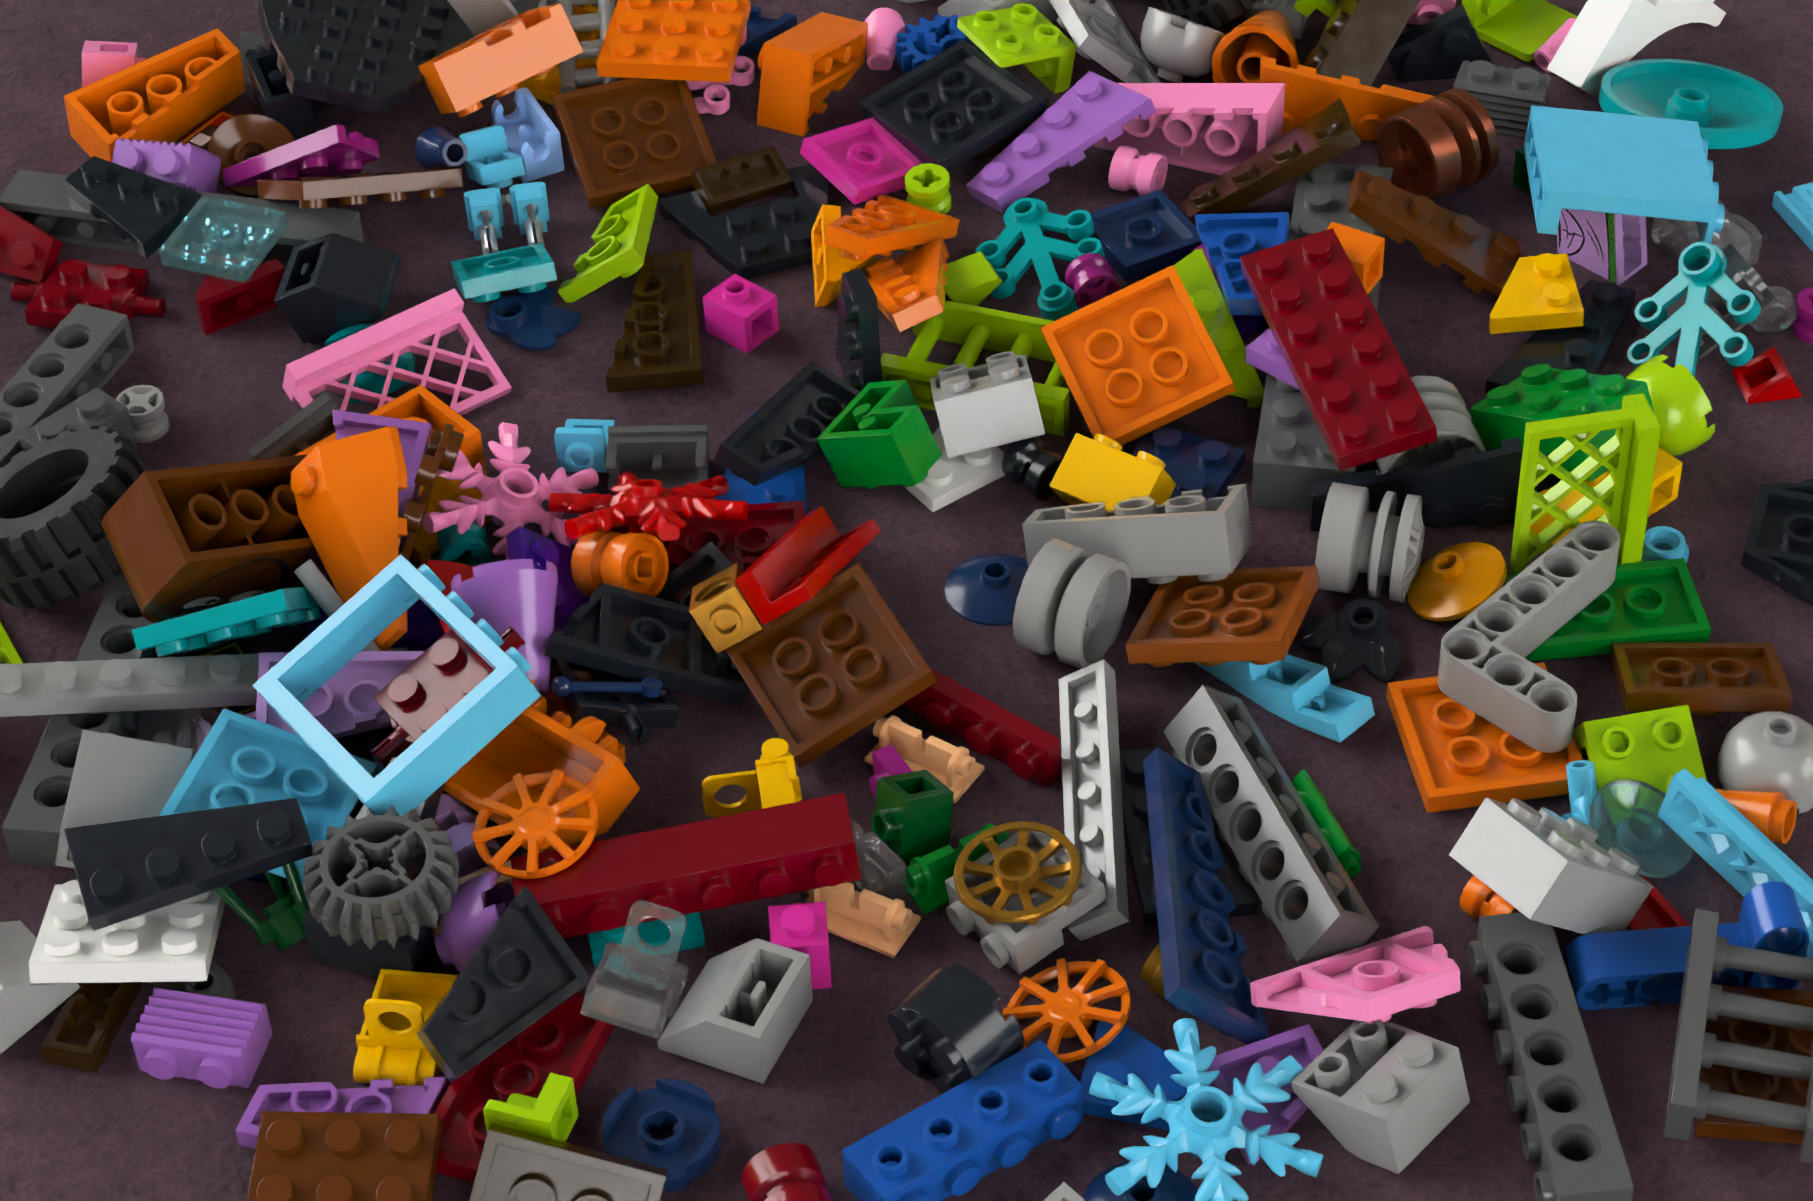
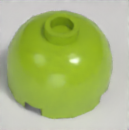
(1677, 404)

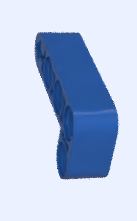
(1650, 963)

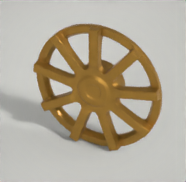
(1017, 872)

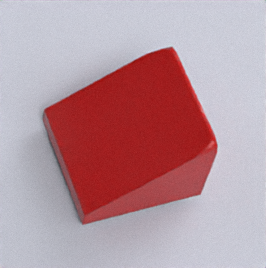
(1766, 379)

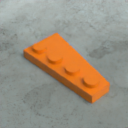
(1311, 92)
(887, 227)
(910, 285)

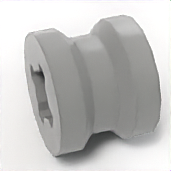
(146, 412)

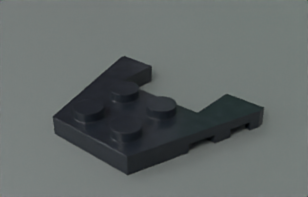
(755, 238)

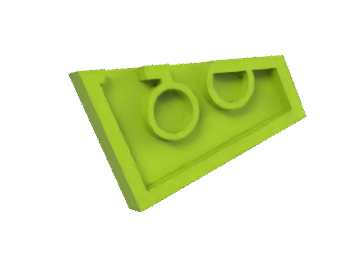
(618, 246)

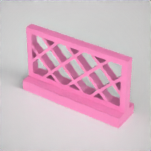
(388, 340)

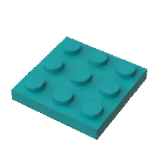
(228, 622)

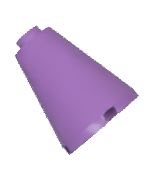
(518, 597)

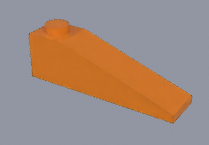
(351, 510)

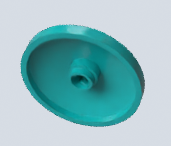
(1727, 105)

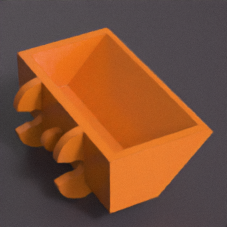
(540, 745)

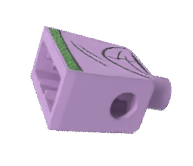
(1604, 242)

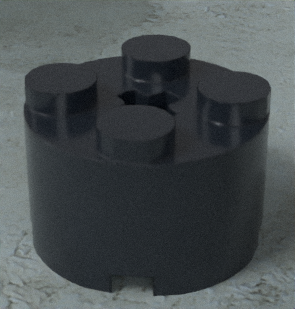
(953, 1027)

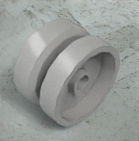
(1071, 603)

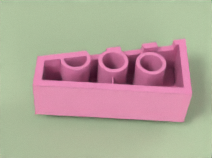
(1205, 123)

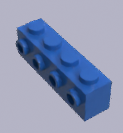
(967, 1131)

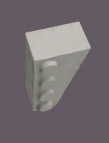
(1156, 541)

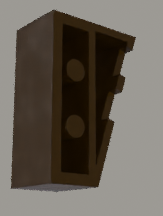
(1359, 38)

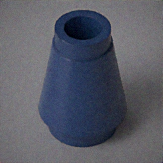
(439, 149)

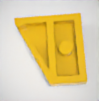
(1538, 297)

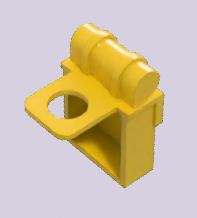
(767, 786)
(392, 1019)

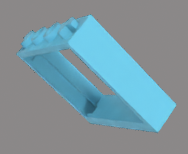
(444, 745)

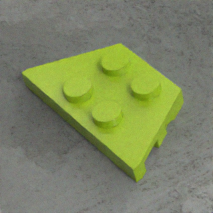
(1214, 313)

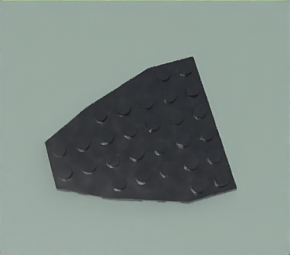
(358, 49)

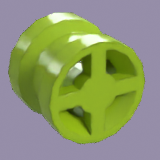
(929, 187)

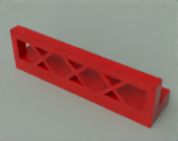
(801, 564)

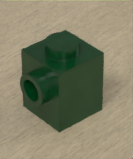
(912, 813)

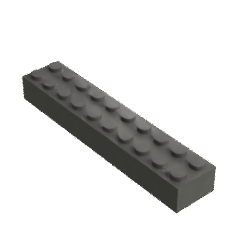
(1289, 443)

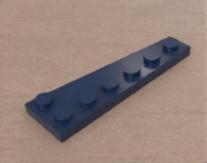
(1194, 906)

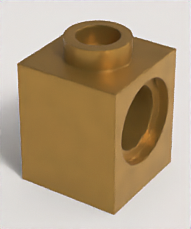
(723, 610)

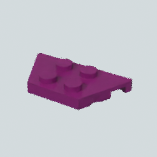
(315, 155)

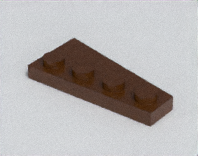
(1437, 232)

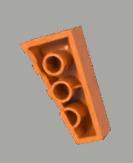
(157, 96)

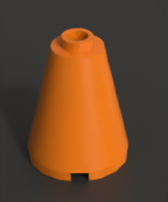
(1240, 50)

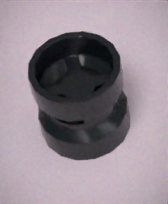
(1032, 464)

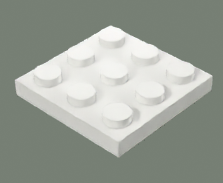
(153, 947)

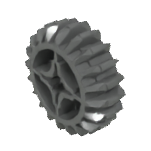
(381, 890)

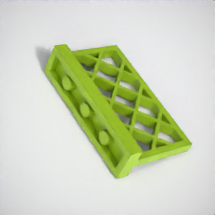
(1628, 488)

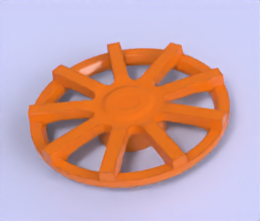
(535, 824)
(1070, 1010)

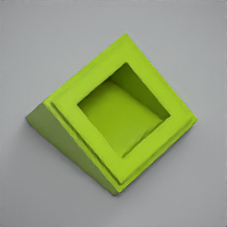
(970, 279)

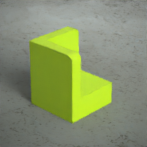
(547, 1116)

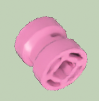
(1137, 171)

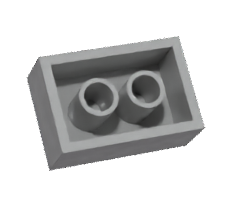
(1551, 867)

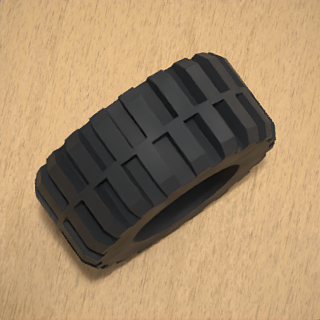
(55, 514)

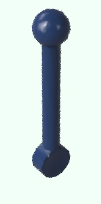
(649, 687)

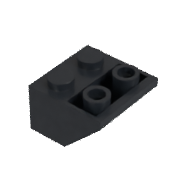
(335, 285)

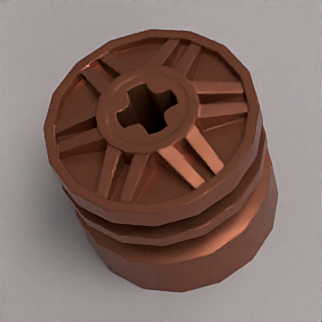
(1439, 144)

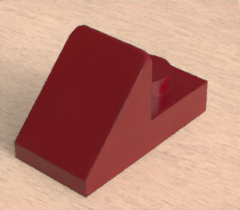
(228, 301)

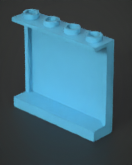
(1619, 168)

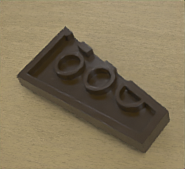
(1282, 161)
(660, 329)

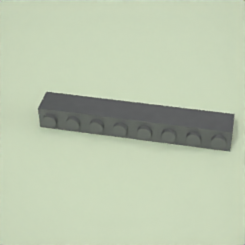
(45, 203)

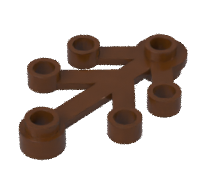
(442, 455)

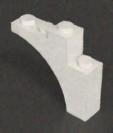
(1617, 30)

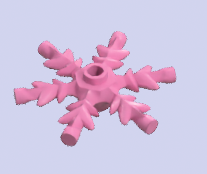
(509, 498)

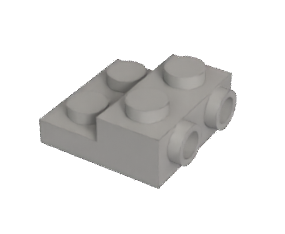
(1018, 942)

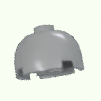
(1178, 45)
(1769, 755)

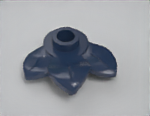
(531, 319)

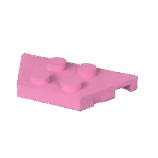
(1365, 981)

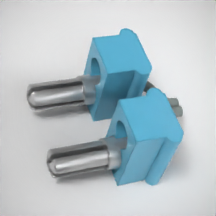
(528, 208)

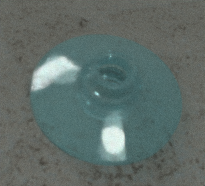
(1628, 821)

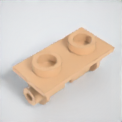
(943, 760)
(866, 917)

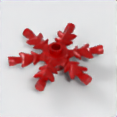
(647, 507)

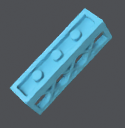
(1732, 842)

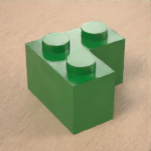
(880, 439)

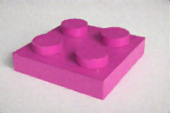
(860, 159)

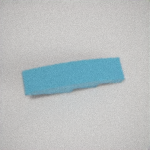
(1299, 694)

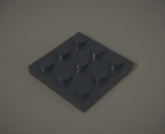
(953, 106)

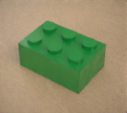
(1547, 395)

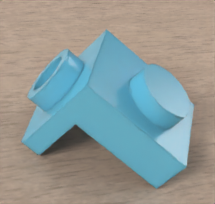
(489, 158)
(582, 444)

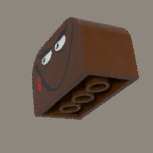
(209, 535)

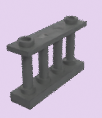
(1700, 1049)

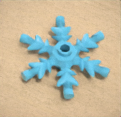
(1204, 1121)

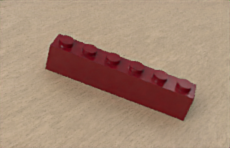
(699, 865)

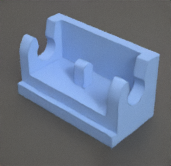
(531, 136)

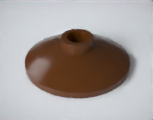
(243, 139)

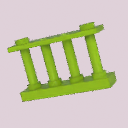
(980, 329)

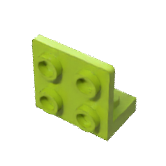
(1516, 25)
(1026, 38)
(1642, 746)

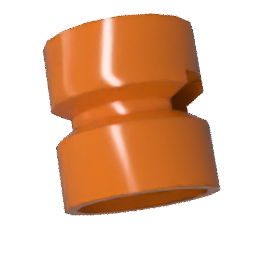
(621, 560)

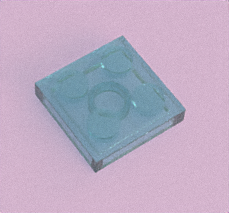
(223, 238)

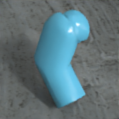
(1581, 788)

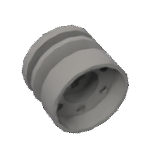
(1451, 421)
(1369, 542)

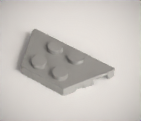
(1104, 38)

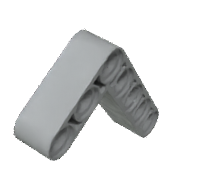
(1486, 651)

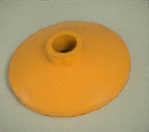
(1456, 581)

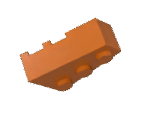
(804, 67)

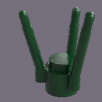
(283, 917)

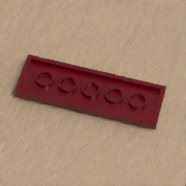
(1338, 350)

